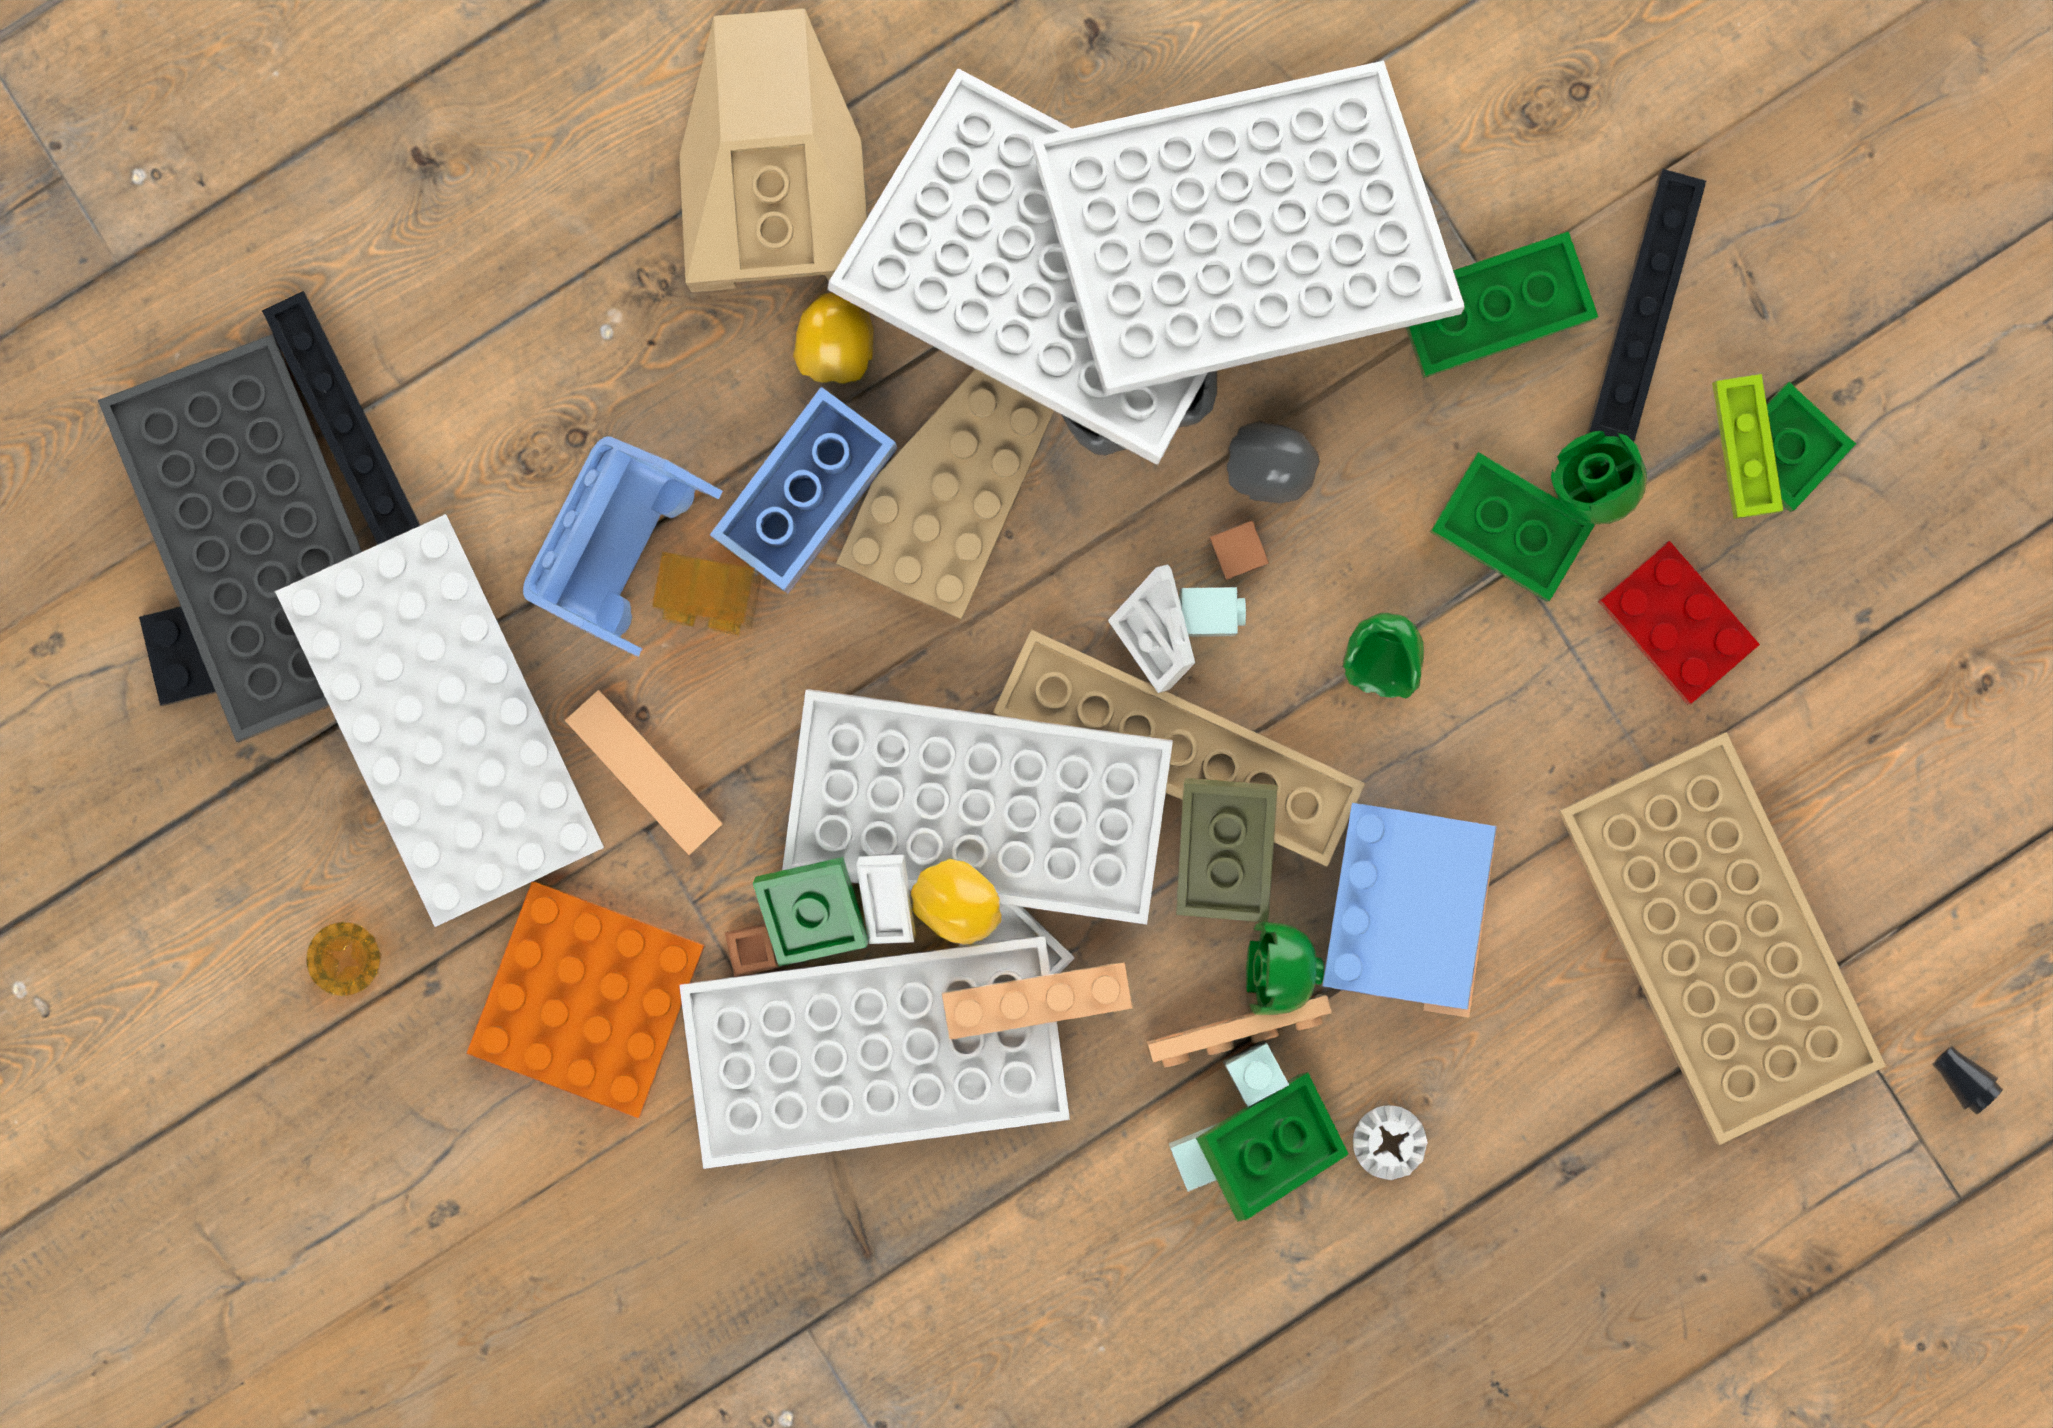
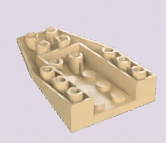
(768, 157)

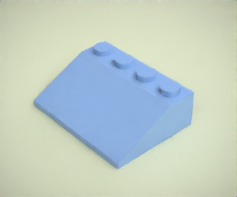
(1409, 906)

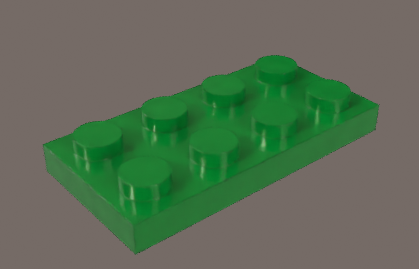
(1507, 305)

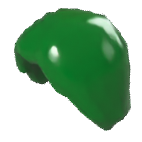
(1385, 656)

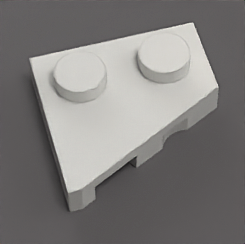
(1155, 629)

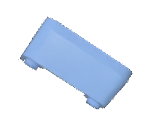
(603, 535)

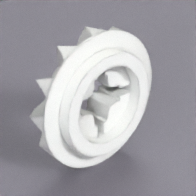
(1368, 1138)

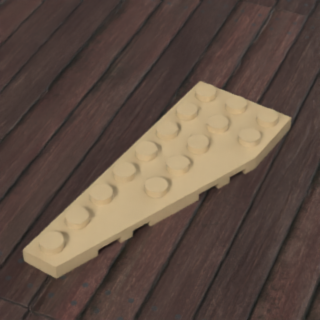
(948, 495)

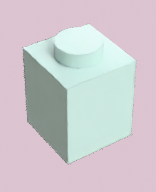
(1212, 611)
(1255, 1073)
(1191, 1161)

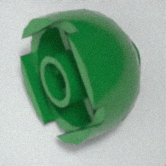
(1600, 477)
(1281, 969)

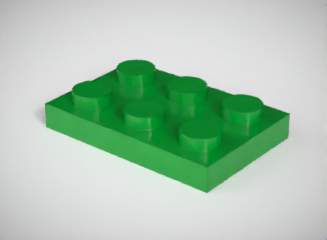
(1511, 527)
(1272, 1147)

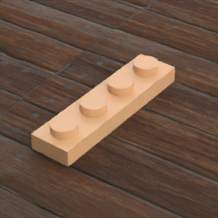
(1037, 1000)
(1220, 1035)

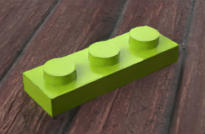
(1747, 446)

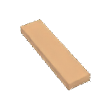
(644, 772)

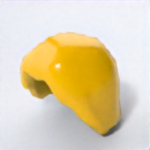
(833, 340)
(956, 902)

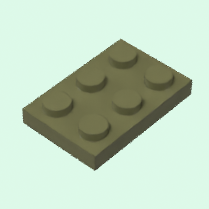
(1226, 850)

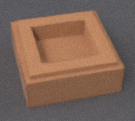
(1238, 550)
(750, 950)

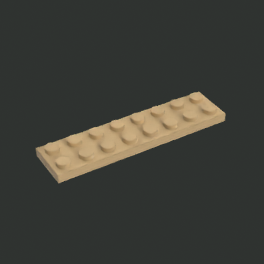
(1079, 691)

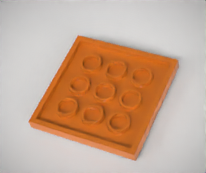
(585, 999)

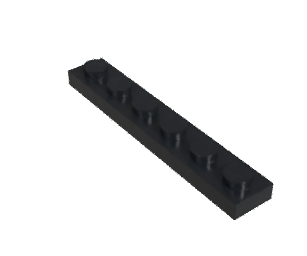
(1647, 304)
(341, 417)

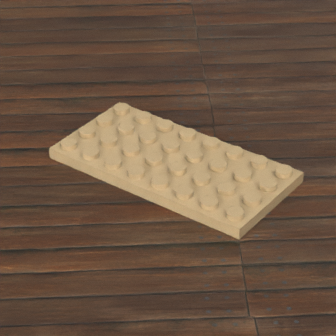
(1721, 938)

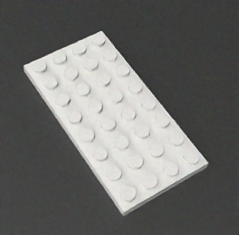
(439, 719)
(1032, 805)
(864, 1055)

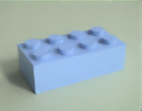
(804, 490)

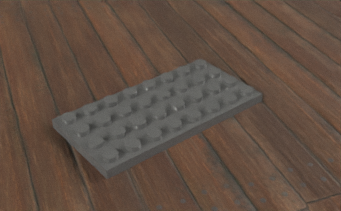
(236, 515)

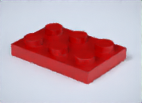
(1678, 623)

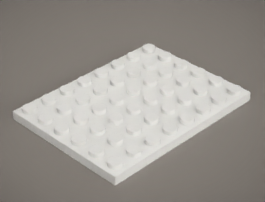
(1245, 227)
(976, 268)

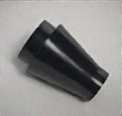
(1967, 1080)

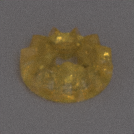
(323, 965)

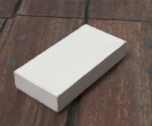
(886, 899)

